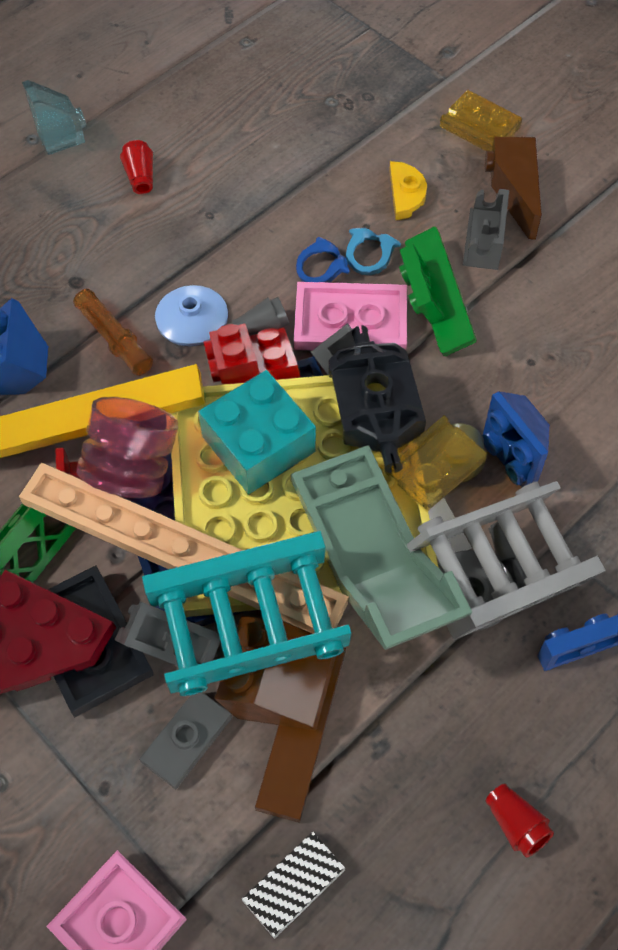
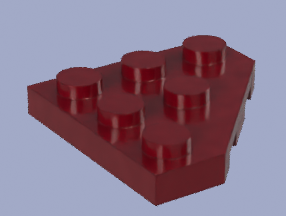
(44, 634)

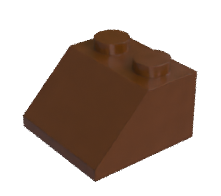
(279, 694)

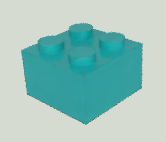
(257, 431)

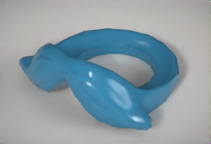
(387, 245)

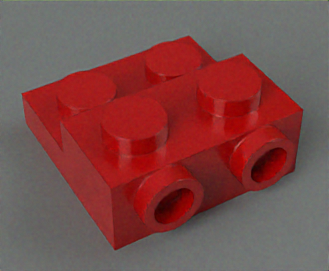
(240, 357)

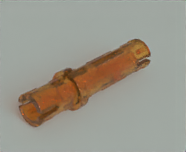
(120, 341)

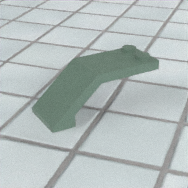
(368, 552)

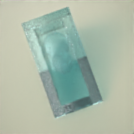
(54, 118)

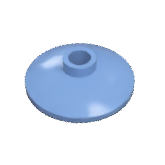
(187, 325)

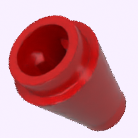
(138, 165)
(519, 820)

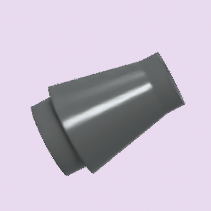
(264, 316)

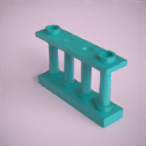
(214, 580)

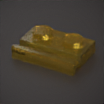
(479, 120)
(437, 463)

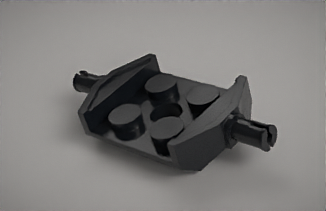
(371, 417)

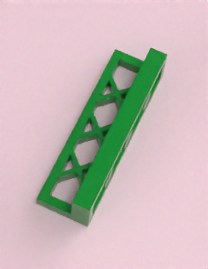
(17, 531)

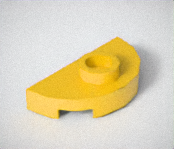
(407, 189)

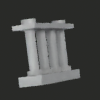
(507, 597)

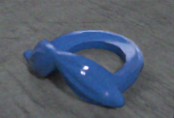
(338, 266)

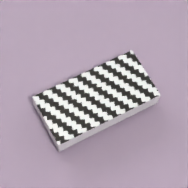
(293, 884)

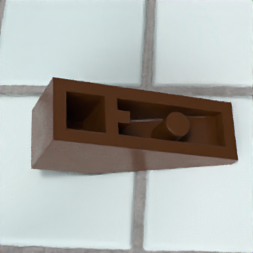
(515, 168)

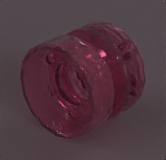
(127, 447)

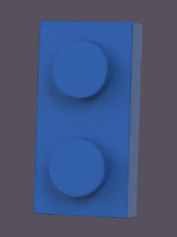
(567, 646)

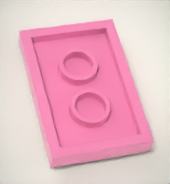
(329, 306)

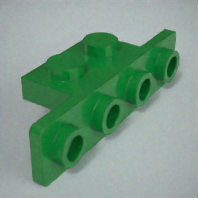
(436, 291)

